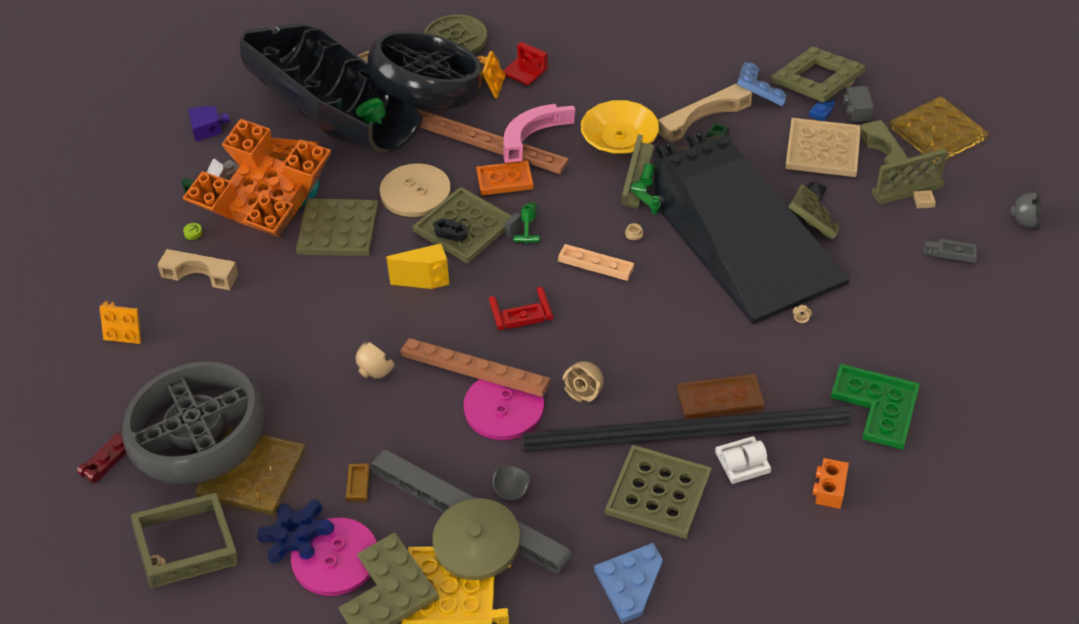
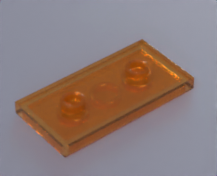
(720, 396)

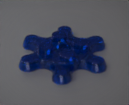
(302, 538)

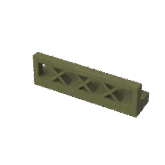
(641, 155)

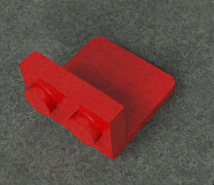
(528, 65)

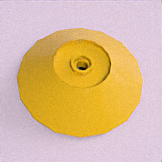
(616, 124)

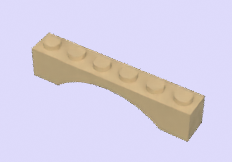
(727, 100)

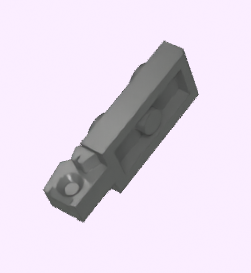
(951, 250)

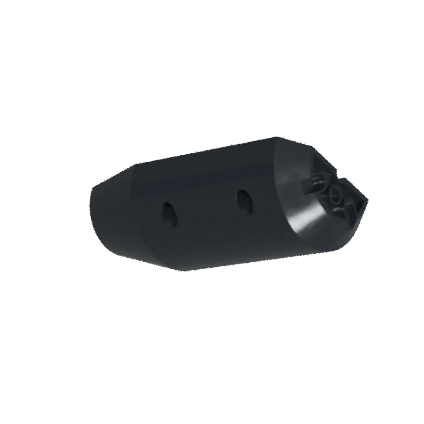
(326, 85)

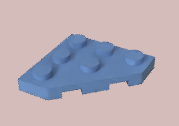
(630, 580)

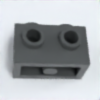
(858, 104)

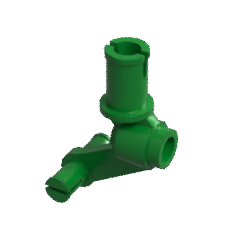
(640, 187)
(528, 214)

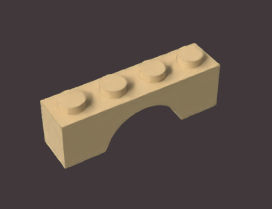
(179, 264)

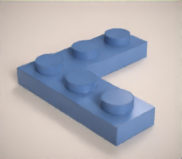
(748, 80)

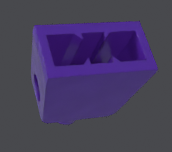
(206, 121)

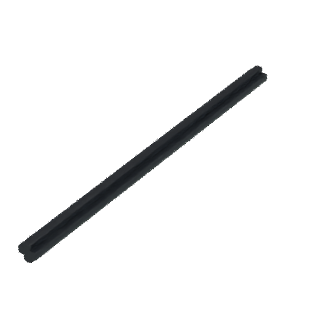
(685, 428)

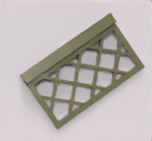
(902, 189)

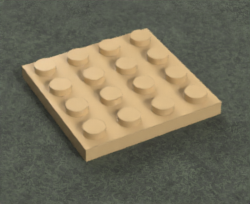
(823, 147)

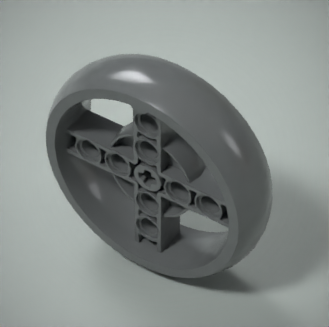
(193, 423)

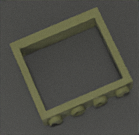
(191, 566)

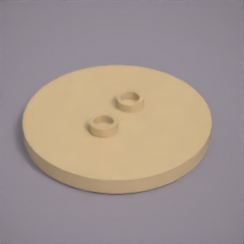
(414, 189)

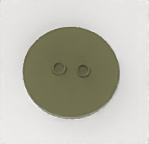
(460, 29)

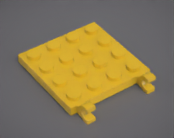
(459, 599)

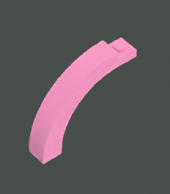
(530, 122)

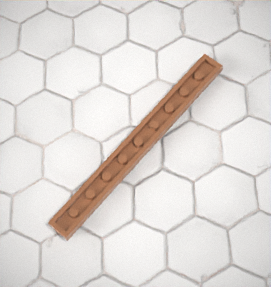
(490, 141)

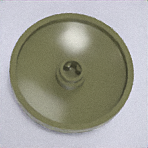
(476, 539)

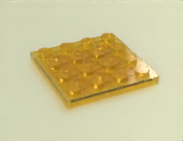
(938, 127)
(260, 478)

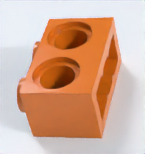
(833, 483)

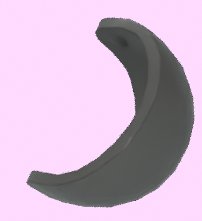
(510, 482)

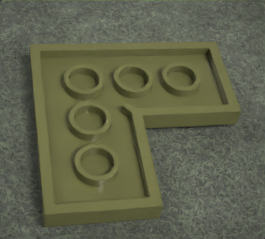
(399, 586)

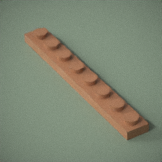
(475, 367)

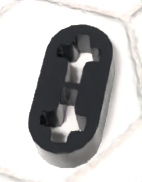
(450, 230)

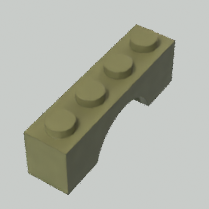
(877, 136)

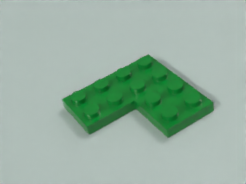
(889, 401)

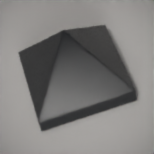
(817, 188)

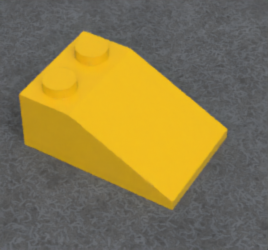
(419, 268)

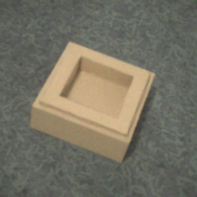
(924, 199)

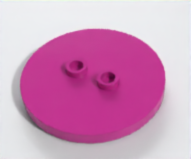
(501, 410)
(335, 564)

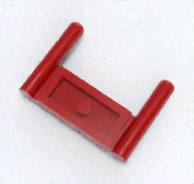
(522, 315)

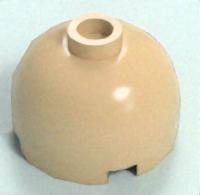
(373, 361)
(583, 381)

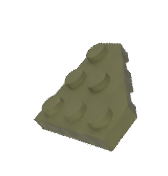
(807, 206)

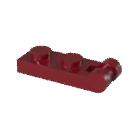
(103, 459)

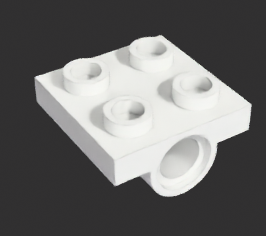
(743, 459)

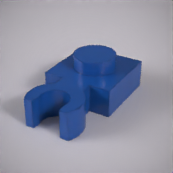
(822, 111)

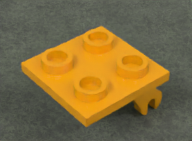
(492, 73)
(120, 323)

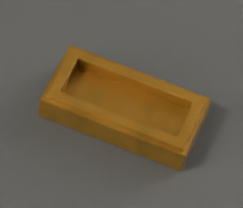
(358, 482)

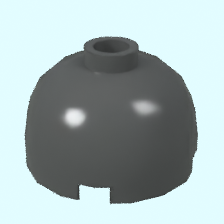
(1028, 209)

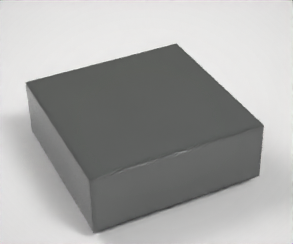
(513, 225)

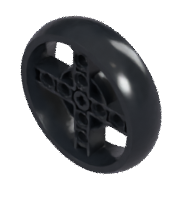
(425, 69)

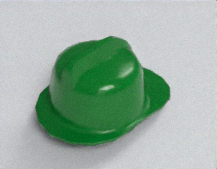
(371, 111)

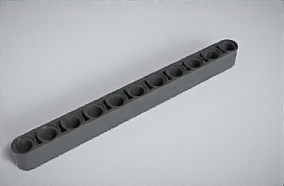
(443, 495)

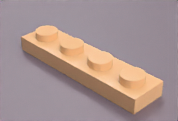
(596, 262)

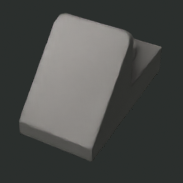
(223, 170)

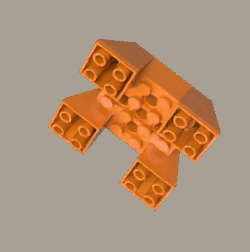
(263, 189)

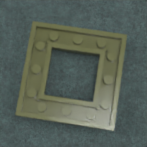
(845, 73)

